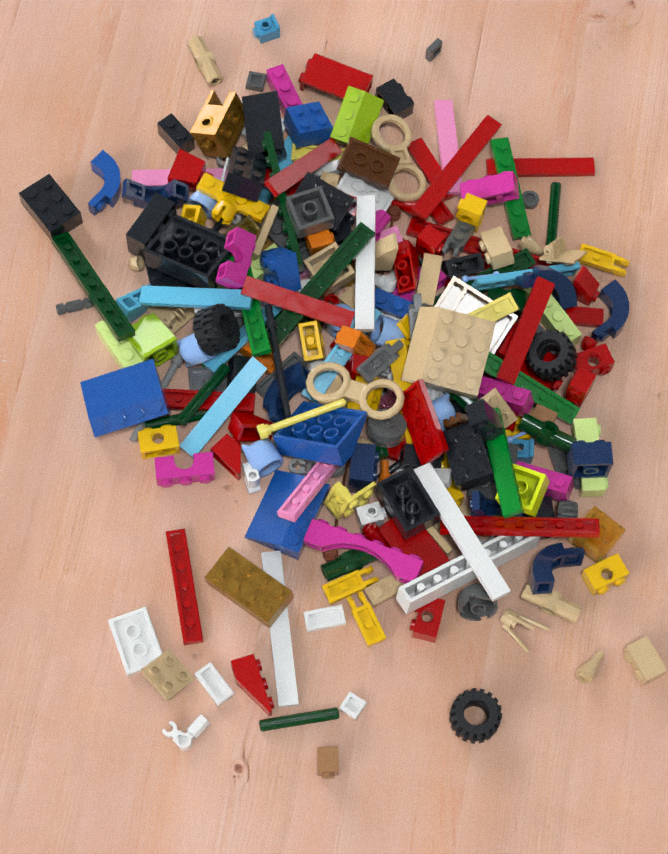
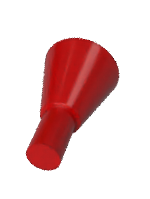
(405, 206)
(372, 533)

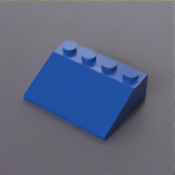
(124, 398)
(323, 438)
(277, 532)

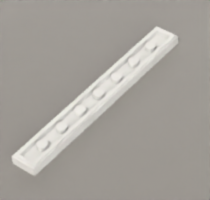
(366, 268)
(463, 534)
(281, 640)

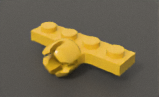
(229, 204)

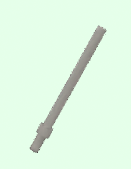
(176, 362)

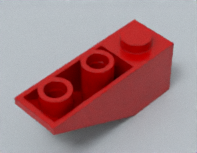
(406, 267)
(248, 678)

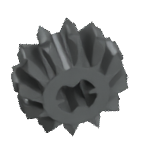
(567, 509)

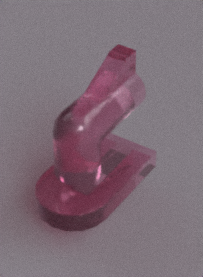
(387, 400)

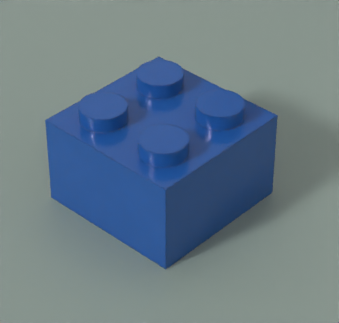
(307, 124)
(281, 268)

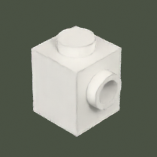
(371, 514)

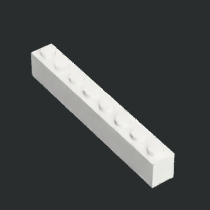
(458, 572)

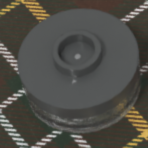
(386, 432)

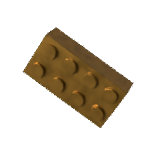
(249, 587)

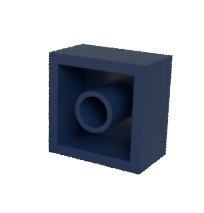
(590, 459)
(363, 467)

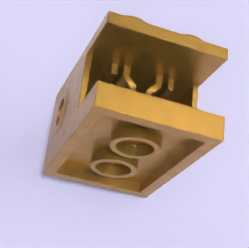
(219, 125)

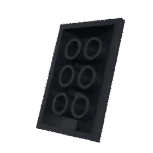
(188, 252)

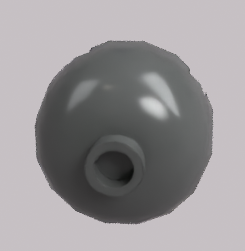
(476, 603)

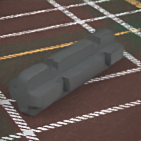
(72, 306)

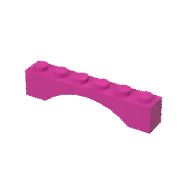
(326, 537)

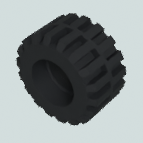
(216, 329)
(558, 367)
(483, 701)

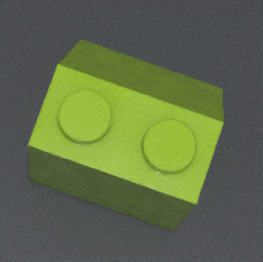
(153, 340)

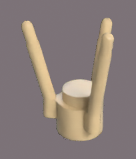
(512, 619)

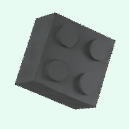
(309, 212)

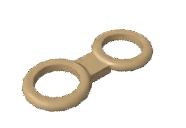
(402, 152)
(355, 391)

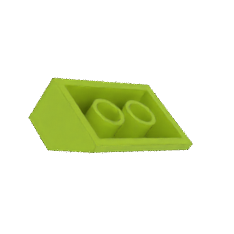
(356, 116)

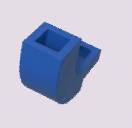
(108, 170)

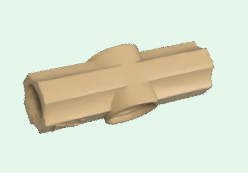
(205, 60)
(553, 604)

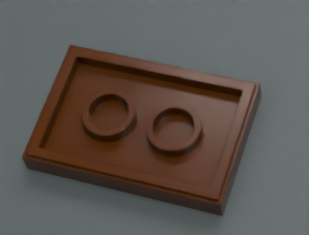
(368, 163)

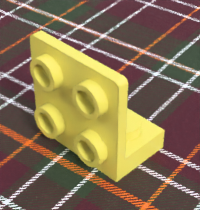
(343, 504)

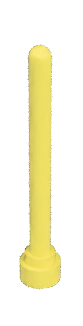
(266, 430)

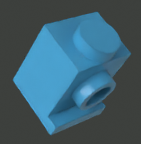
(266, 29)
(525, 455)

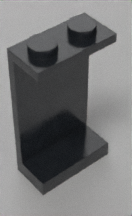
(262, 116)

